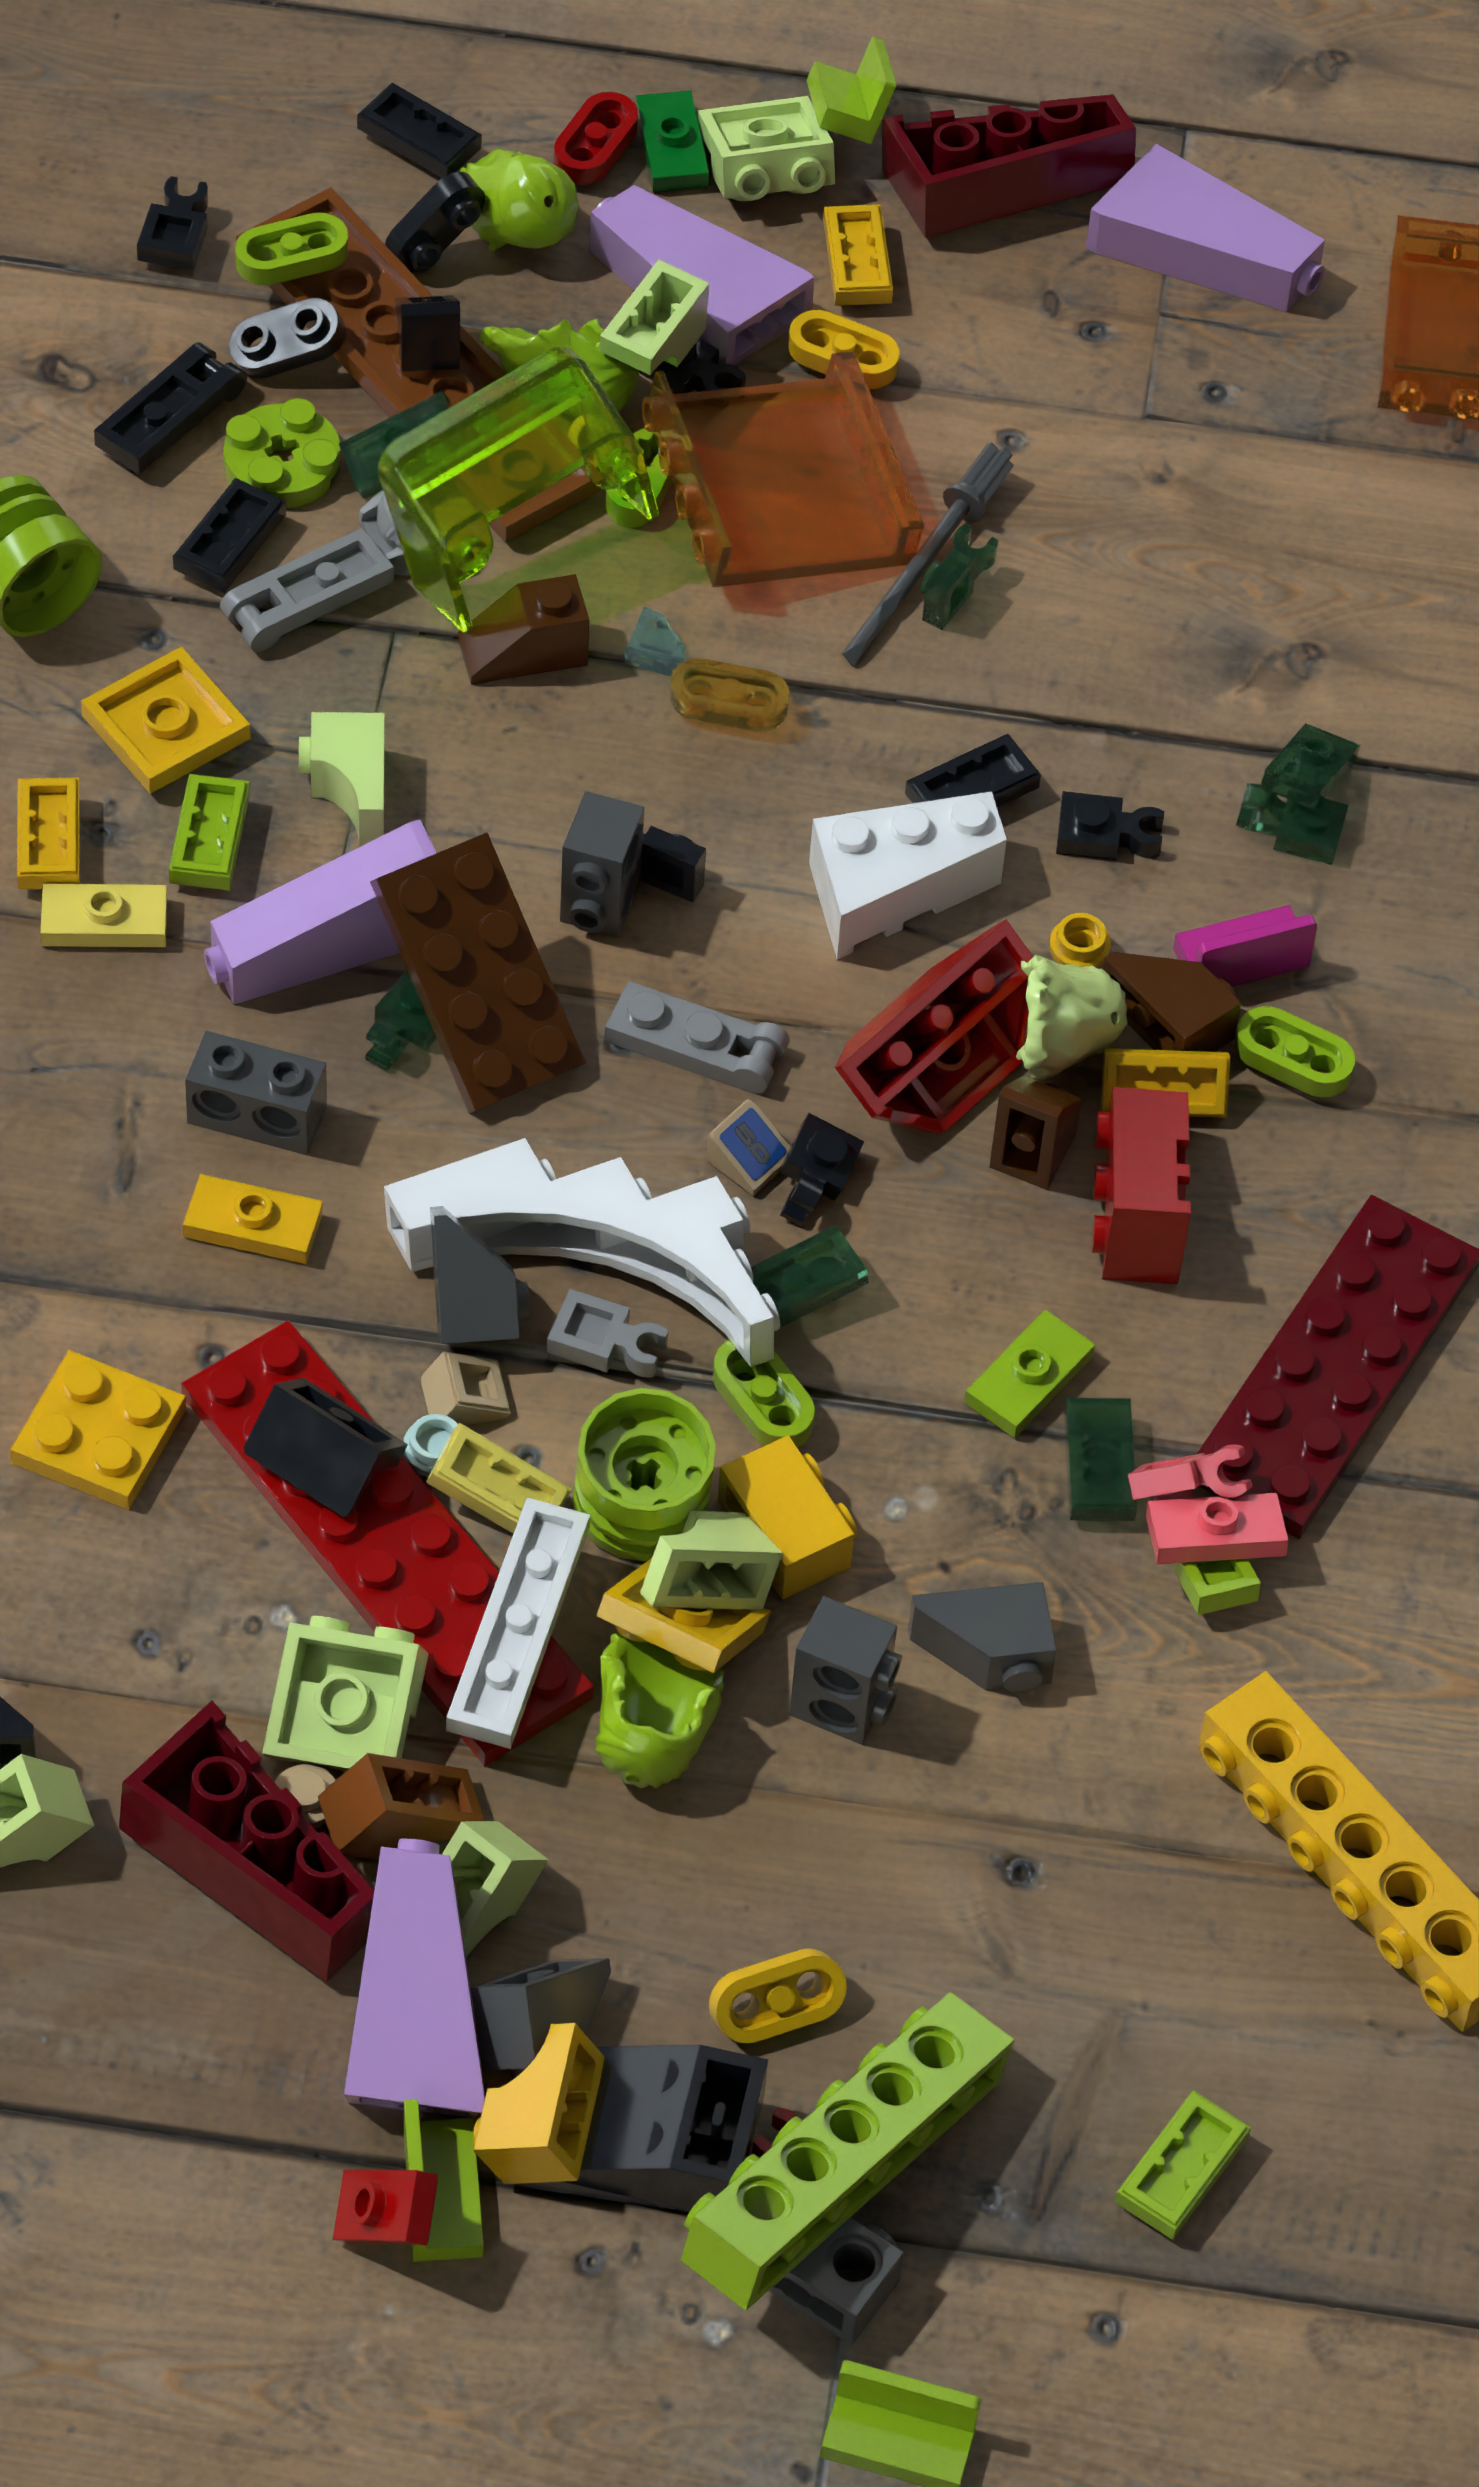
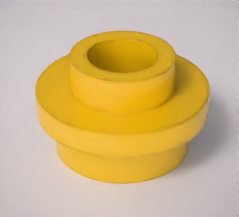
(1081, 930)

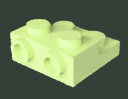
(767, 148)
(343, 1694)

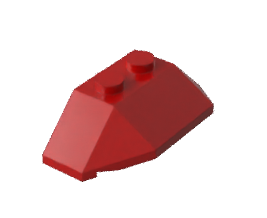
(944, 1036)

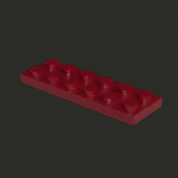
(1341, 1357)

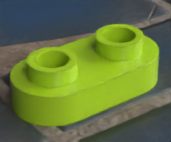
(291, 248)
(1296, 1051)
(766, 1398)

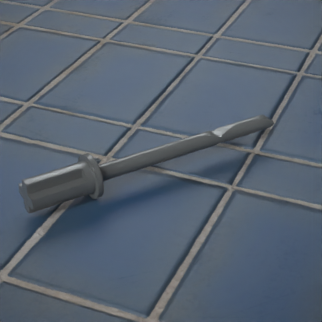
(965, 502)

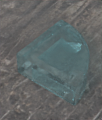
(654, 644)

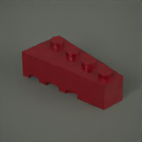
(1005, 161)
(246, 1844)

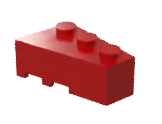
(1142, 1185)

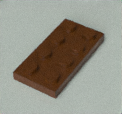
(477, 972)

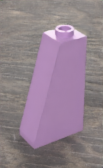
(1205, 233)
(749, 288)
(313, 922)
(415, 1994)

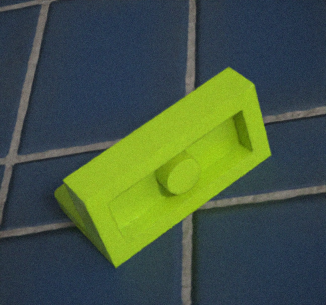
(851, 101)
(446, 2150)
(900, 2426)

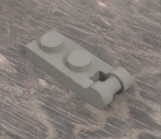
(307, 588)
(696, 1037)

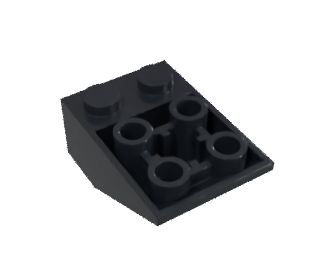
(672, 2121)

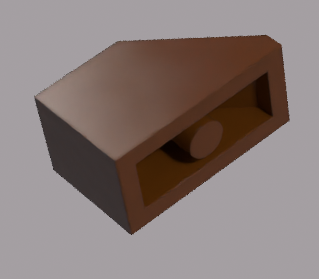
(528, 632)
(1175, 1002)
(1033, 1130)

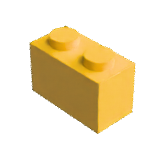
(789, 1504)

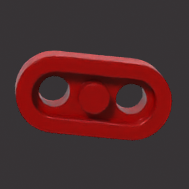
(586, 144)

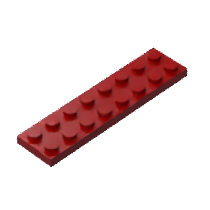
(398, 1553)

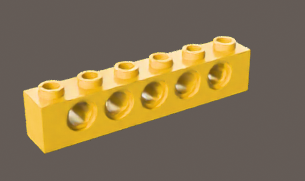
(1268, 1721)

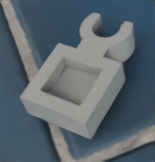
(599, 1330)

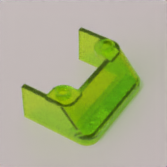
(495, 455)

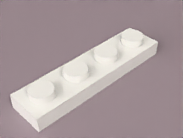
(518, 1623)

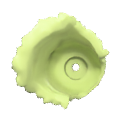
(1070, 1015)

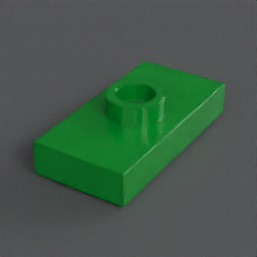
(672, 141)

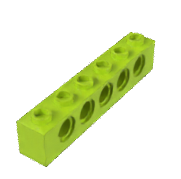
(844, 2149)

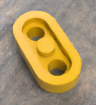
(820, 333)
(775, 2002)

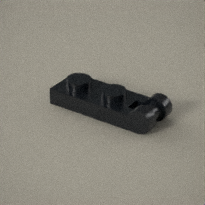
(169, 407)

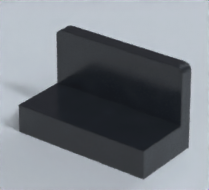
(321, 1444)

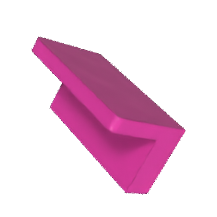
(1251, 945)

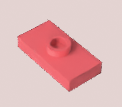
(1216, 1528)

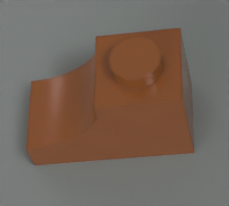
(396, 1800)

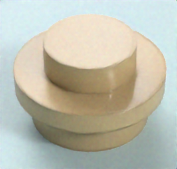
(306, 1784)

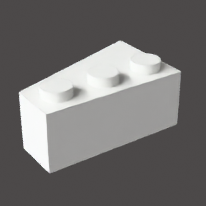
(903, 861)

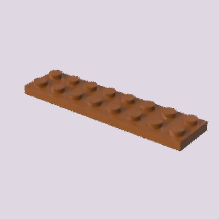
(364, 297)

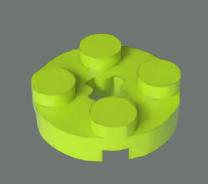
(283, 427)

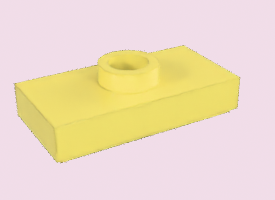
(104, 915)
(491, 1478)

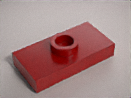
(385, 2207)

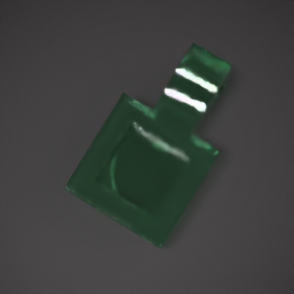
(952, 581)
(1298, 828)
(398, 1022)

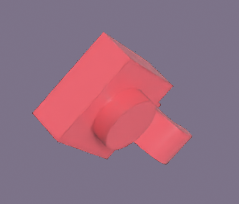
(1180, 1475)

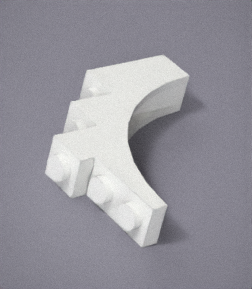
(601, 1216)

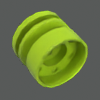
(44, 559)
(642, 1470)

